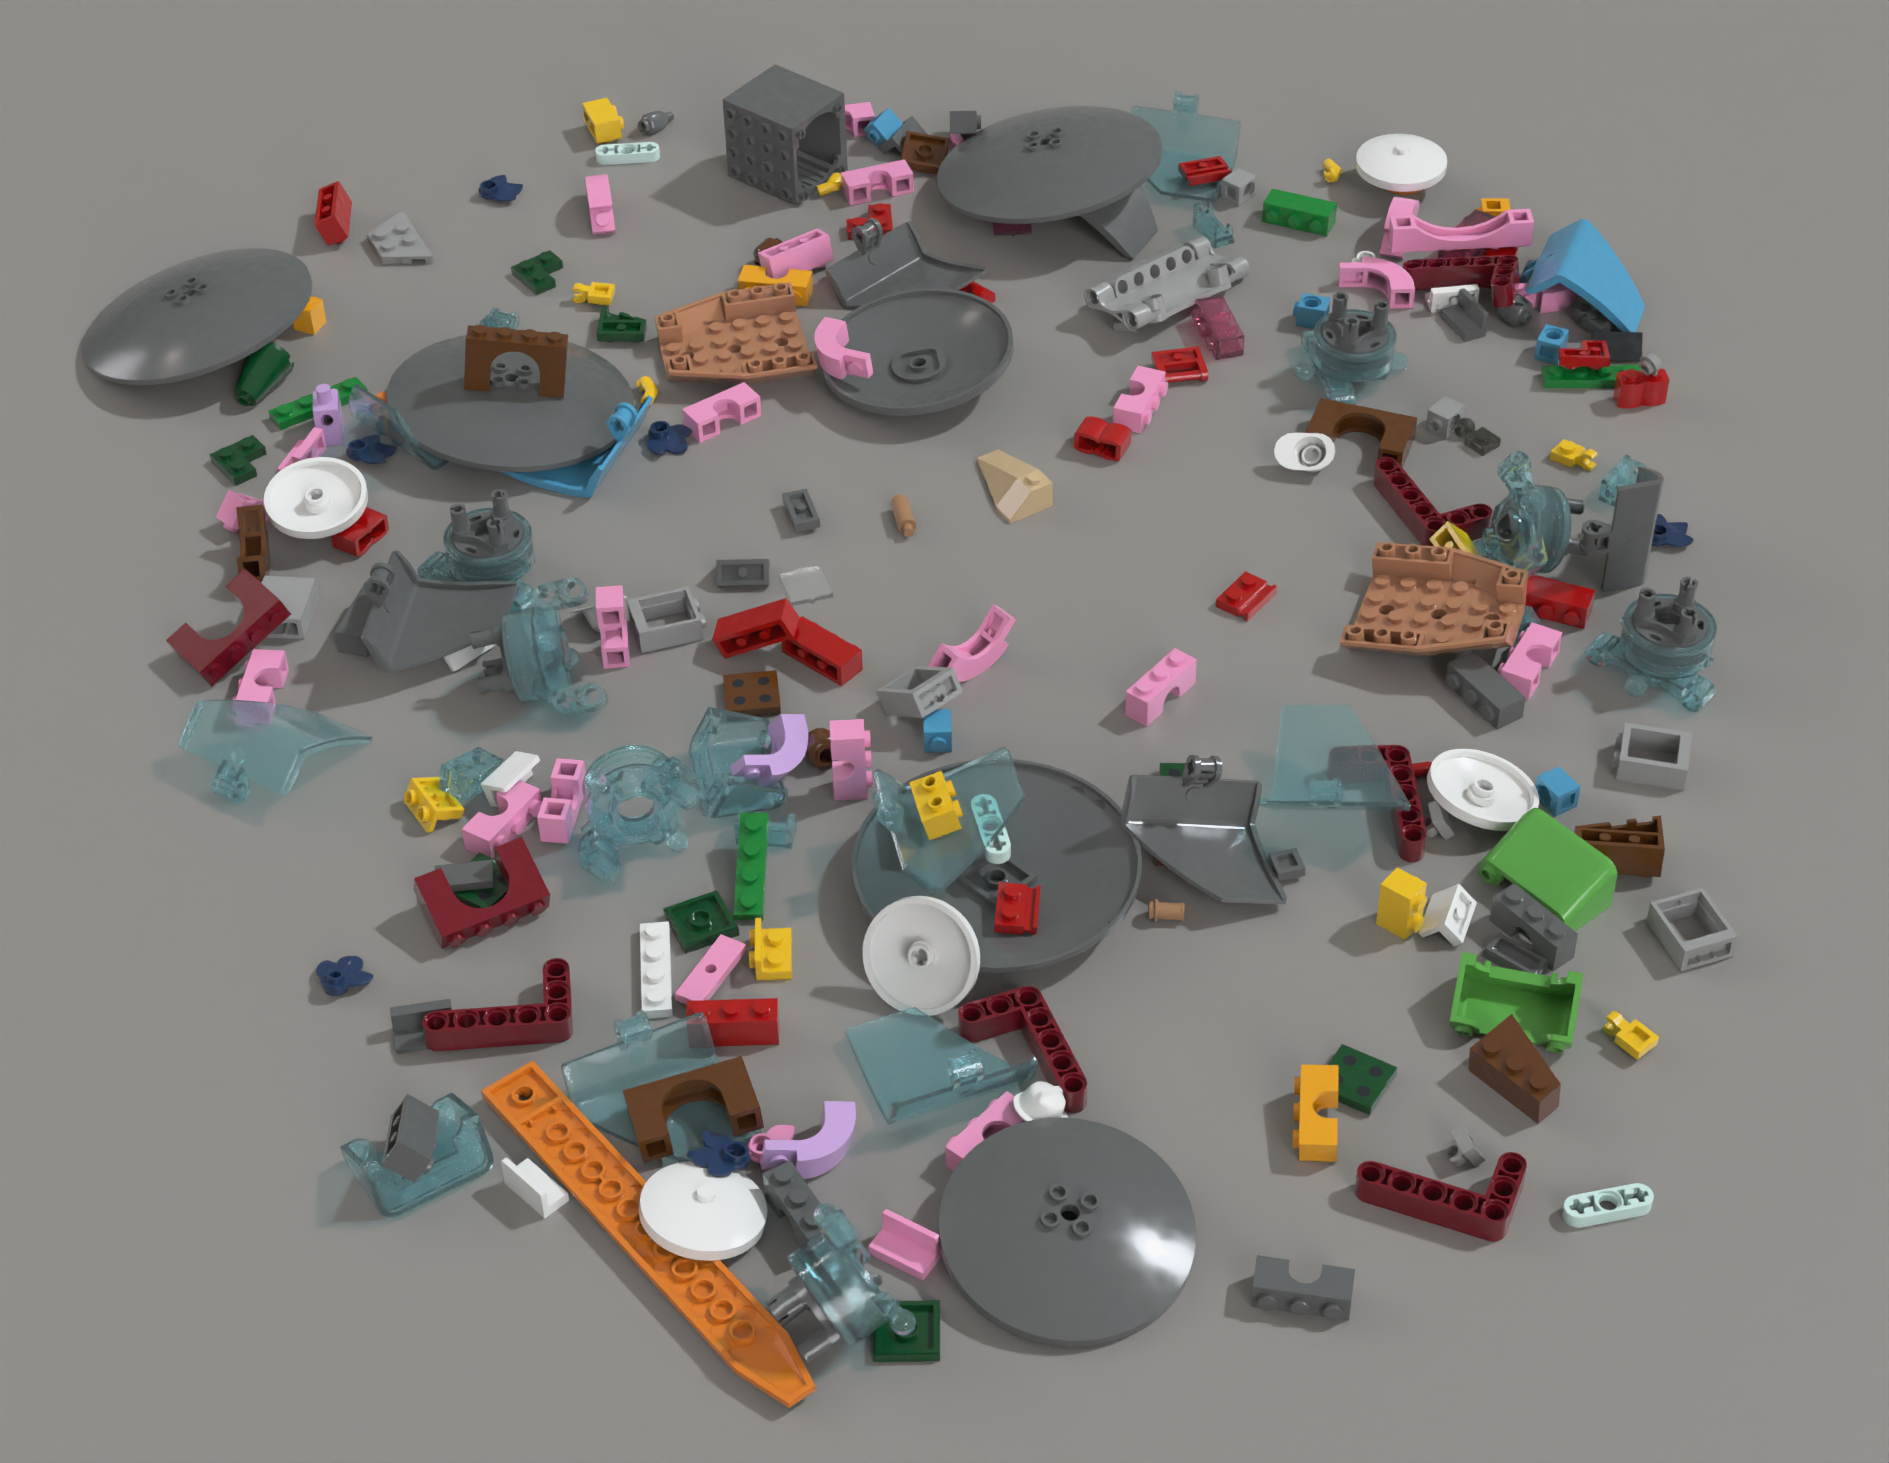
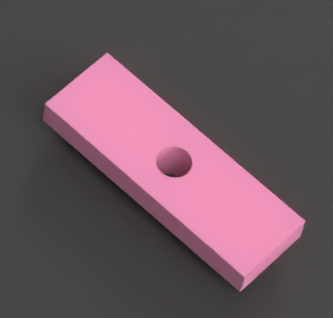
(711, 970)

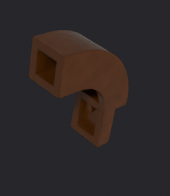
(253, 541)

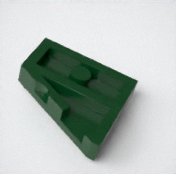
(620, 327)

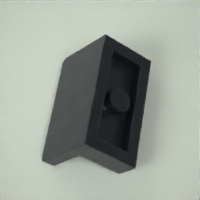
(1621, 345)

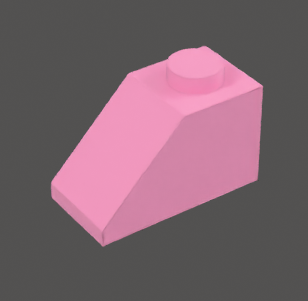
(228, 511)

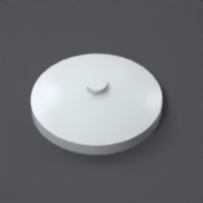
(1401, 162)
(316, 498)
(1481, 788)
(921, 955)
(702, 1213)

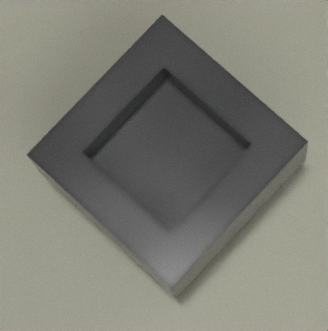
(1287, 864)

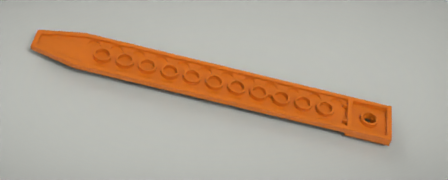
(611, 1192)

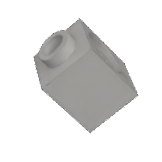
(1238, 187)
(1443, 416)

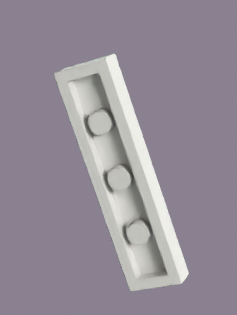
(656, 970)

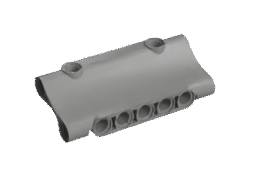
(1165, 283)

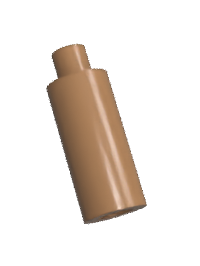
(903, 514)

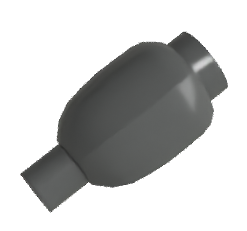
(654, 121)

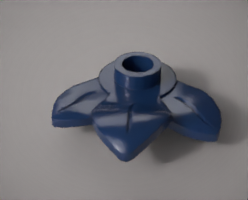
(499, 189)
(668, 438)
(370, 450)
(1671, 533)
(341, 975)
(720, 1154)

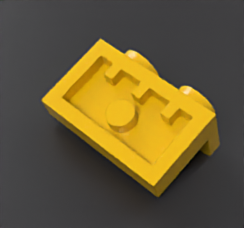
(431, 803)
(772, 952)

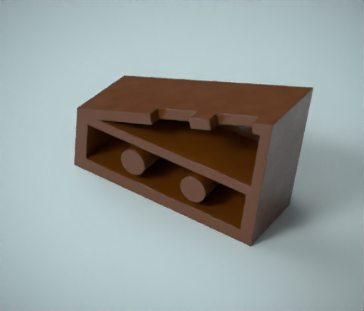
(1631, 847)
(1515, 1070)

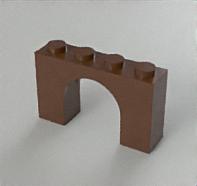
(545, 348)
(1392, 429)
(719, 1083)

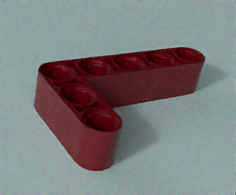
(1496, 272)
(1418, 511)
(1407, 825)
(1027, 1010)
(507, 1024)
(1443, 1203)

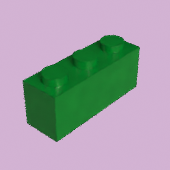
(1299, 212)

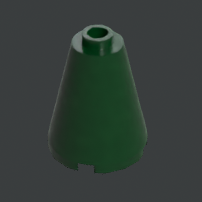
(262, 373)

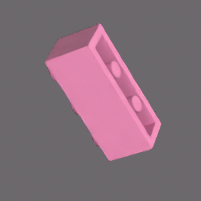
(800, 253)

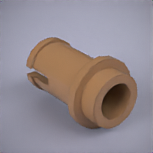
(1166, 910)

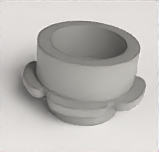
(1650, 364)

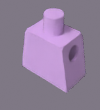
(325, 407)

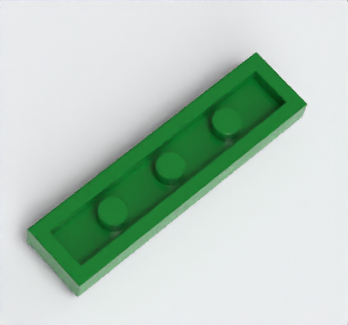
(1582, 377)
(302, 409)
(751, 866)

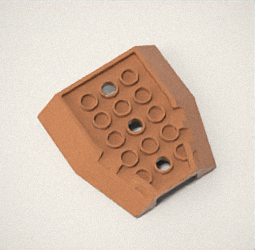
(755, 322)
(1434, 582)

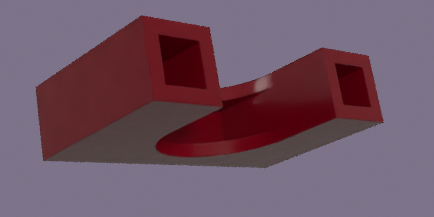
(216, 657)
(456, 922)

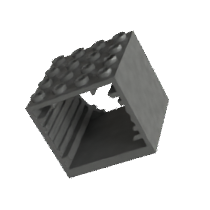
(785, 134)

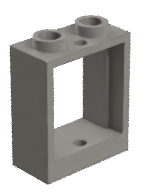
(663, 605)
(915, 690)
(1651, 771)
(1698, 951)

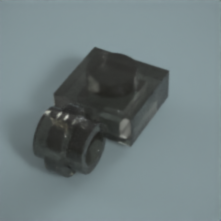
(1479, 440)

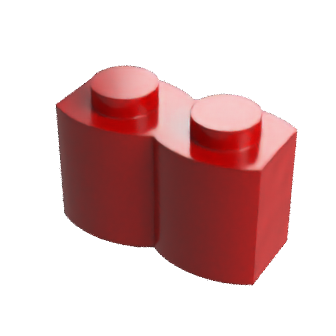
(1637, 389)
(1102, 438)
(362, 534)

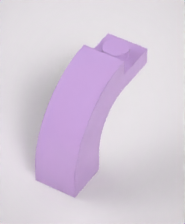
(789, 747)
(820, 1152)

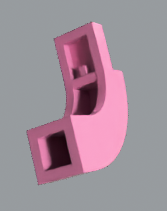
(600, 204)
(1398, 206)
(1380, 275)
(1551, 299)
(836, 360)
(980, 650)

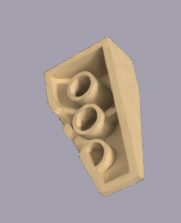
(1015, 486)

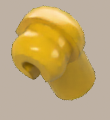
(1333, 169)
(832, 185)
(648, 386)

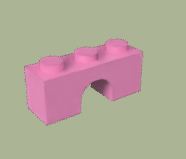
(858, 117)
(891, 176)
(1144, 397)
(734, 403)
(613, 626)
(1524, 662)
(262, 673)
(1172, 674)
(849, 745)
(516, 811)
(560, 811)
(995, 1118)

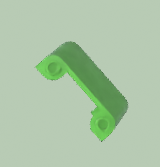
(1553, 868)
(1538, 1002)

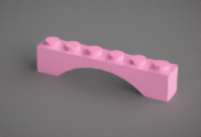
(1508, 229)

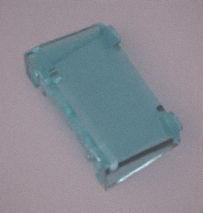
(714, 747)
(459, 1159)

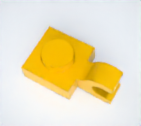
(597, 293)
(1570, 454)
(1632, 1036)

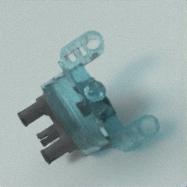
(537, 653)

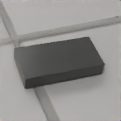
(469, 875)
(1514, 956)

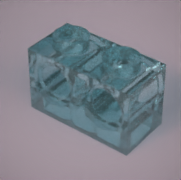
(465, 773)

